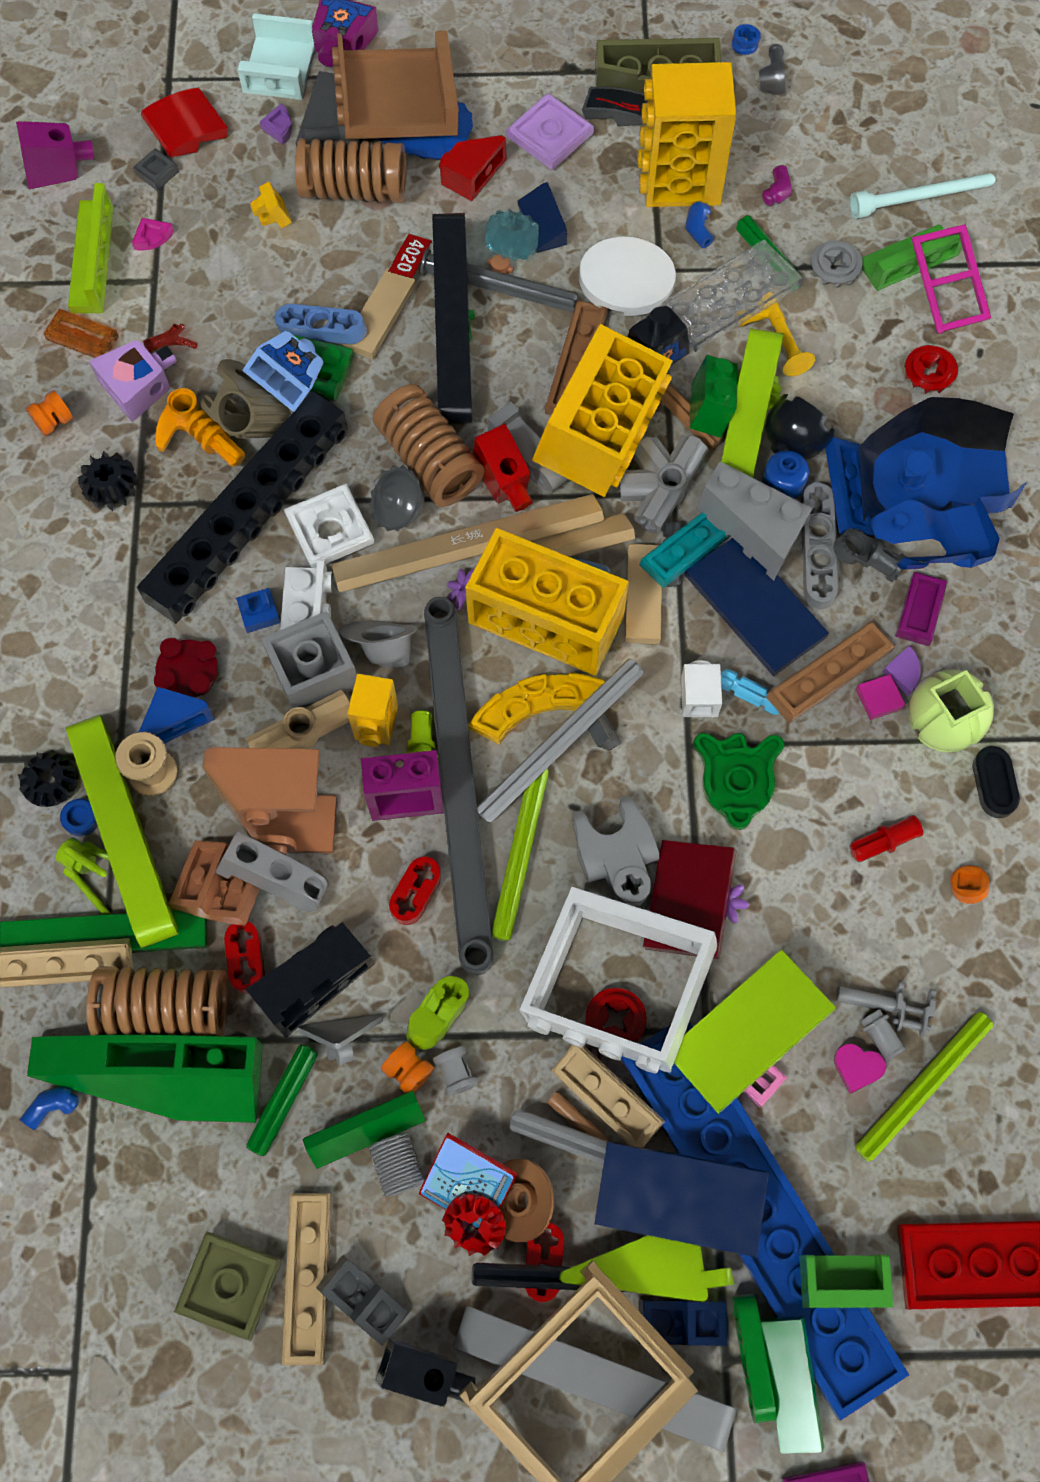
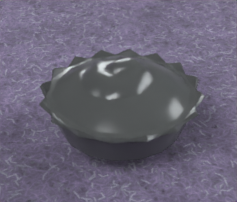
(397, 498)

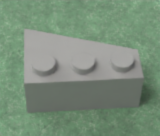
(753, 515)

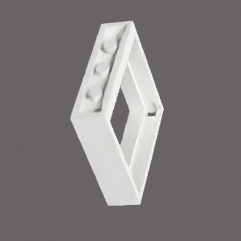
(635, 921)

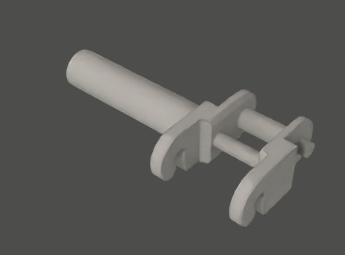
(891, 1005)

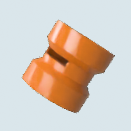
(49, 413)
(407, 1068)

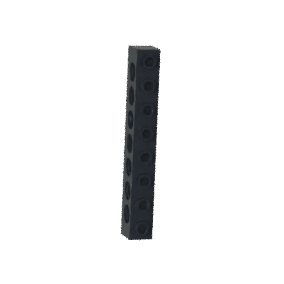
(181, 562)

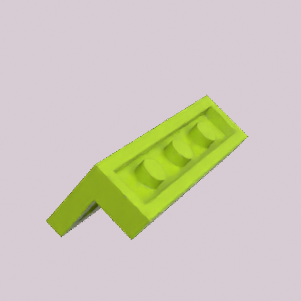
(91, 253)

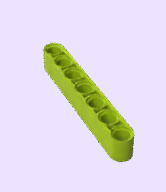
(121, 832)

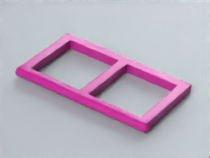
(972, 273)

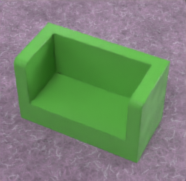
(846, 1281)

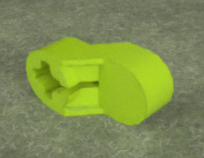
(428, 1028)

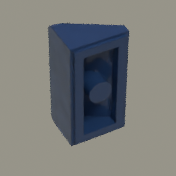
(545, 212)

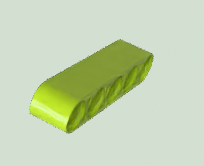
(753, 400)

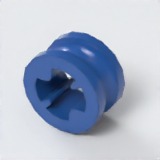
(739, 43)

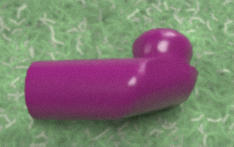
(780, 189)

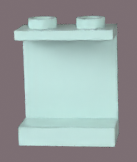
(279, 57)

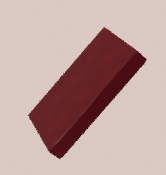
(692, 888)

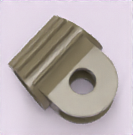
(259, 417)

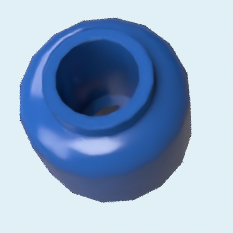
(786, 473)

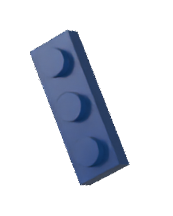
(846, 485)

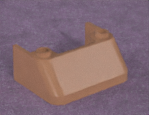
(275, 796)

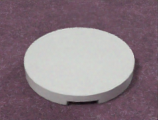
(627, 275)

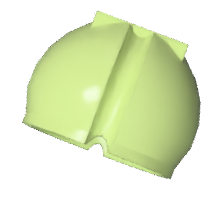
(935, 722)

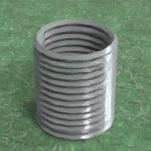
(396, 1164)

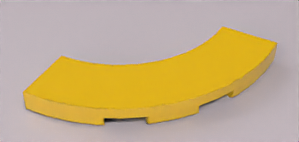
(530, 698)

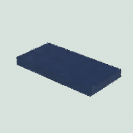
(756, 607)
(682, 1198)

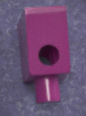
(50, 153)

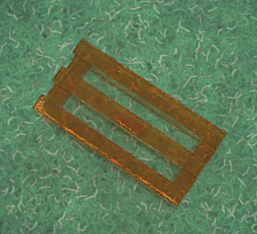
(77, 339)

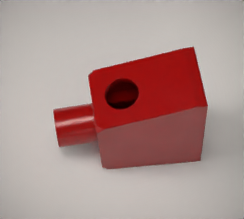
(504, 467)

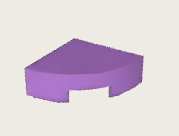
(278, 124)
(905, 670)

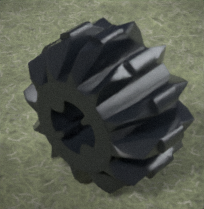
(108, 480)

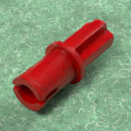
(886, 839)

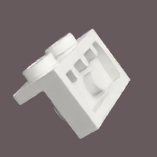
(305, 593)

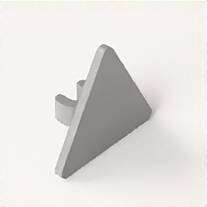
(339, 1034)

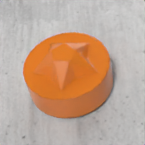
(970, 884)

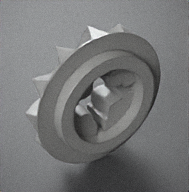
(828, 254)

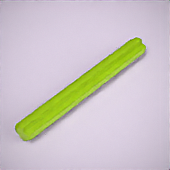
(519, 859)
(923, 1086)

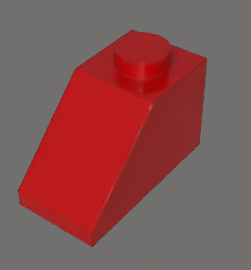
(472, 165)

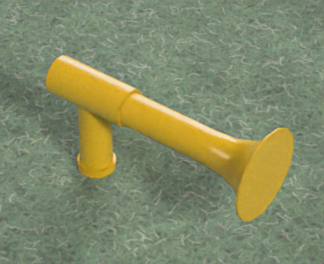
(797, 361)

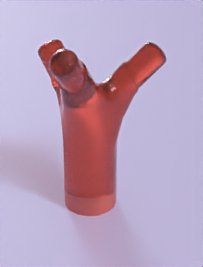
(169, 338)

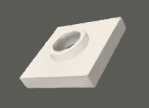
(334, 506)

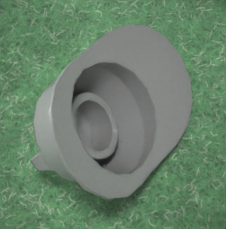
(381, 641)

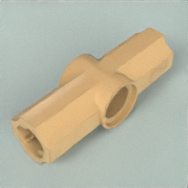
(321, 716)

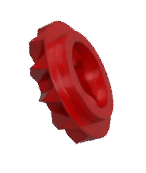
(928, 357)
(619, 1001)
(470, 1208)

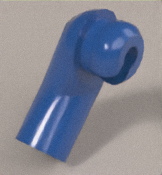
(695, 224)
(48, 1101)

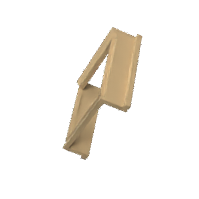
(637, 1433)

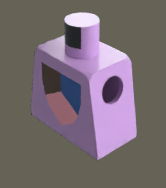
(134, 376)

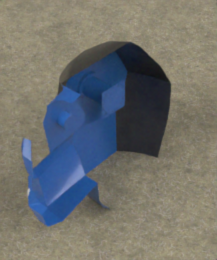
(938, 478)

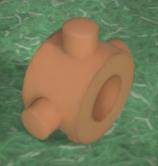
(500, 265)

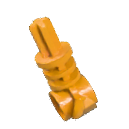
(196, 424)

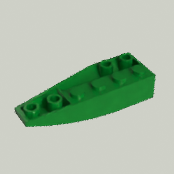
(158, 1073)

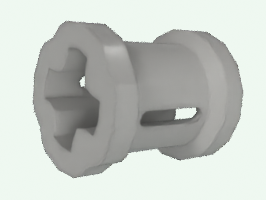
(455, 1071)

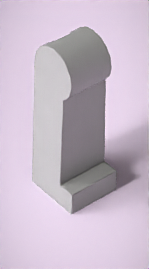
(527, 444)
(272, 872)

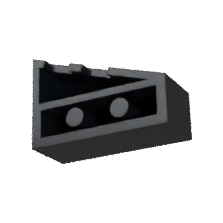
(310, 978)

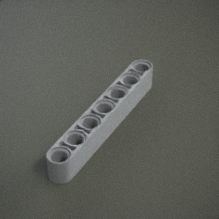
(592, 1377)

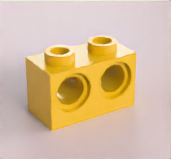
(373, 710)

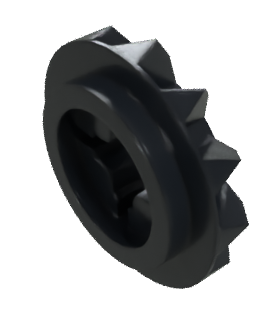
(48, 794)

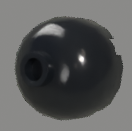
(797, 427)

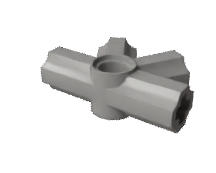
(656, 470)

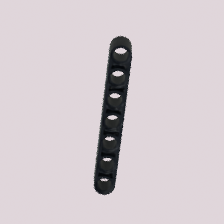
(452, 317)

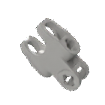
(619, 855)

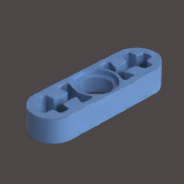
(331, 332)

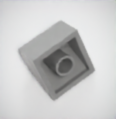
(310, 661)

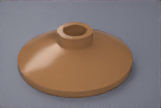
(529, 1220)

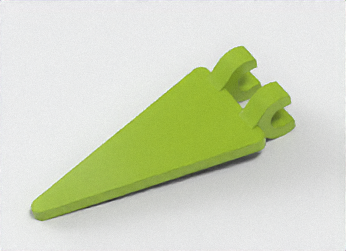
(657, 1269)

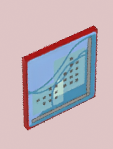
(465, 1170)

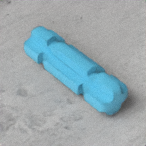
(747, 690)

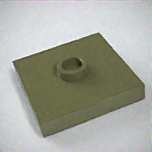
(228, 1286)

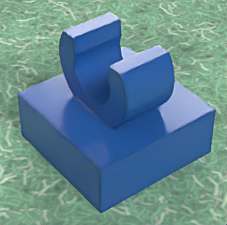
(258, 610)

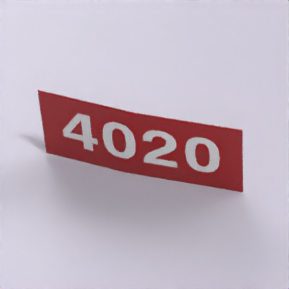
(409, 256)

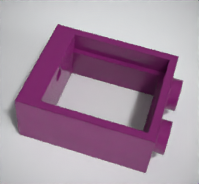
(405, 790)

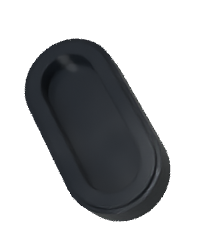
(995, 782)

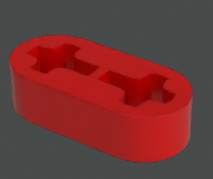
(408, 886)
(235, 956)
(555, 1259)

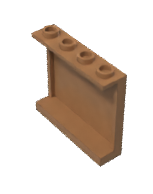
(396, 91)

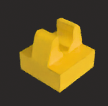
(270, 207)

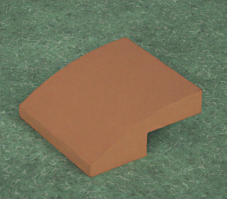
(208, 893)

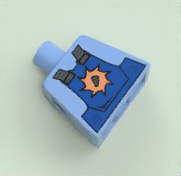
(285, 368)

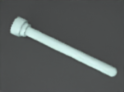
(865, 203)

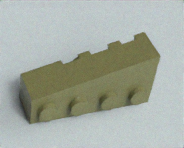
(629, 61)

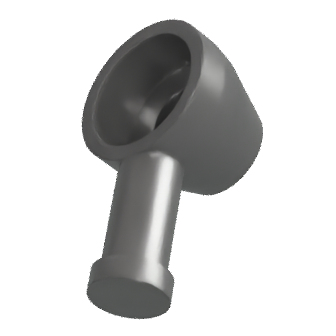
(772, 76)

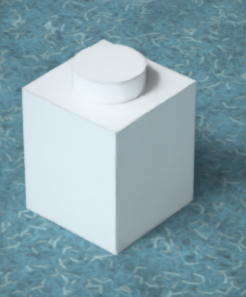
(701, 689)

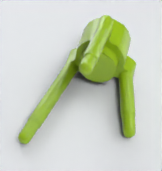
(80, 859)

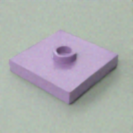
(550, 131)

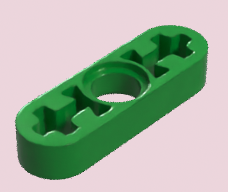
(753, 1358)

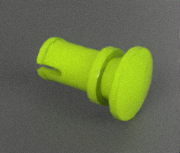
(421, 732)

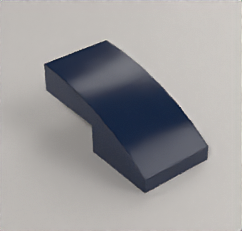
(687, 1321)

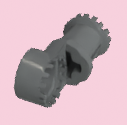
(869, 553)

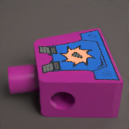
(351, 18)

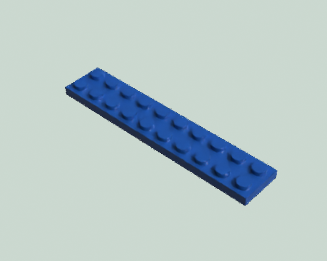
(846, 1345)

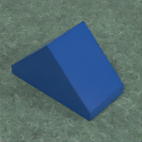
(174, 715)

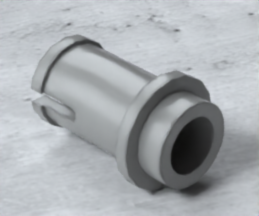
(882, 1035)

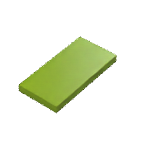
(751, 1031)

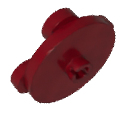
(186, 666)

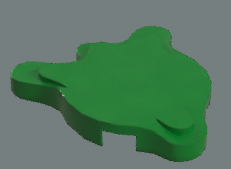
(736, 777)

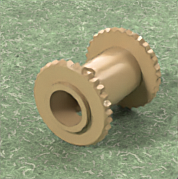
(146, 764)

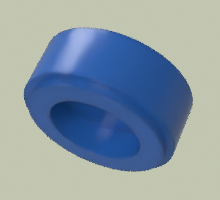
(78, 818)

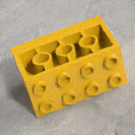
(686, 133)
(604, 411)
(546, 601)

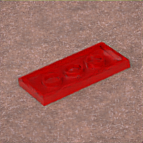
(970, 1264)

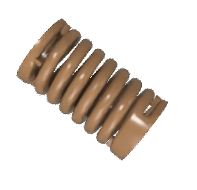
(324, 161)
(428, 445)
(158, 996)

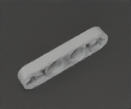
(819, 545)

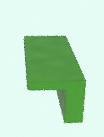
(900, 262)

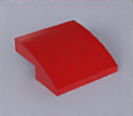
(184, 121)

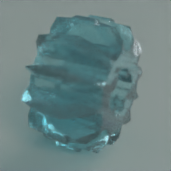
(511, 235)

